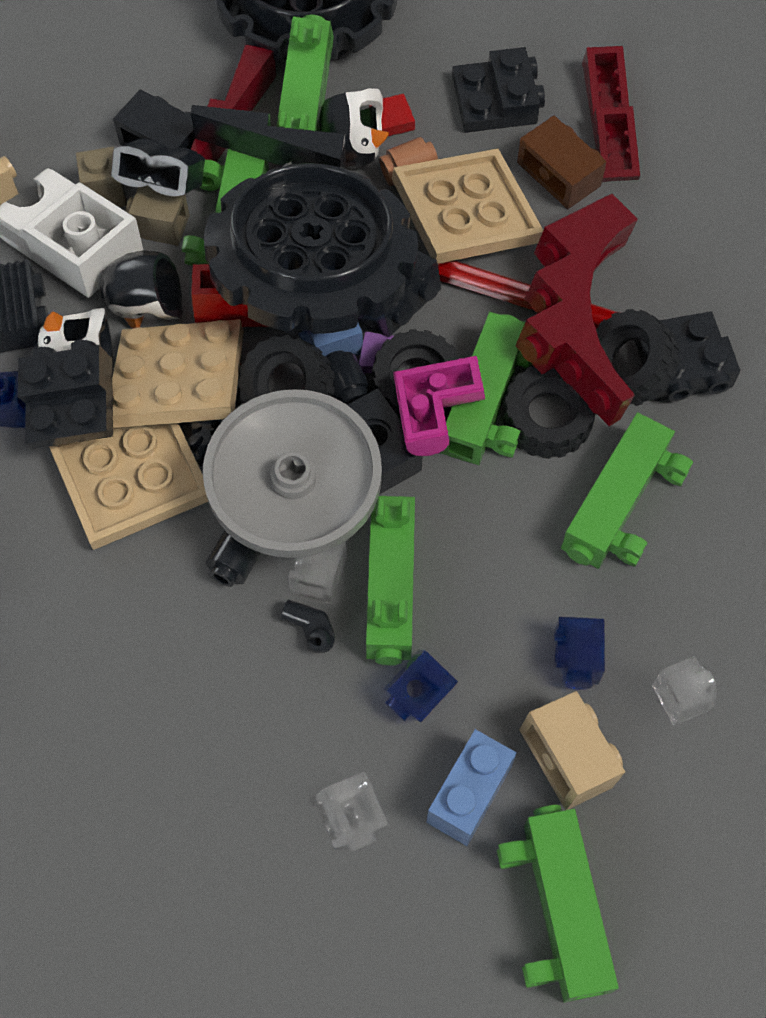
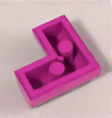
(424, 394)

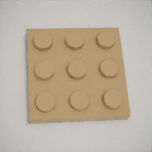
(466, 205)
(176, 373)
(130, 480)

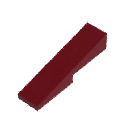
(250, 82)
(610, 112)

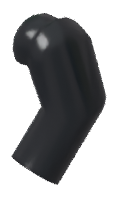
(315, 624)

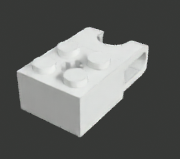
(70, 231)

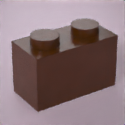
(561, 161)

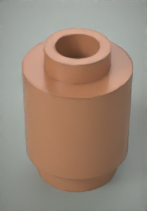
(406, 154)

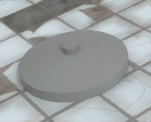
(292, 473)

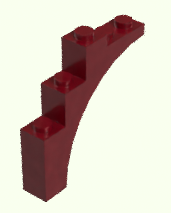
(563, 329)

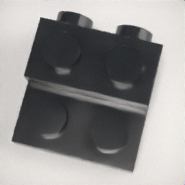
(499, 91)
(705, 357)
(66, 394)

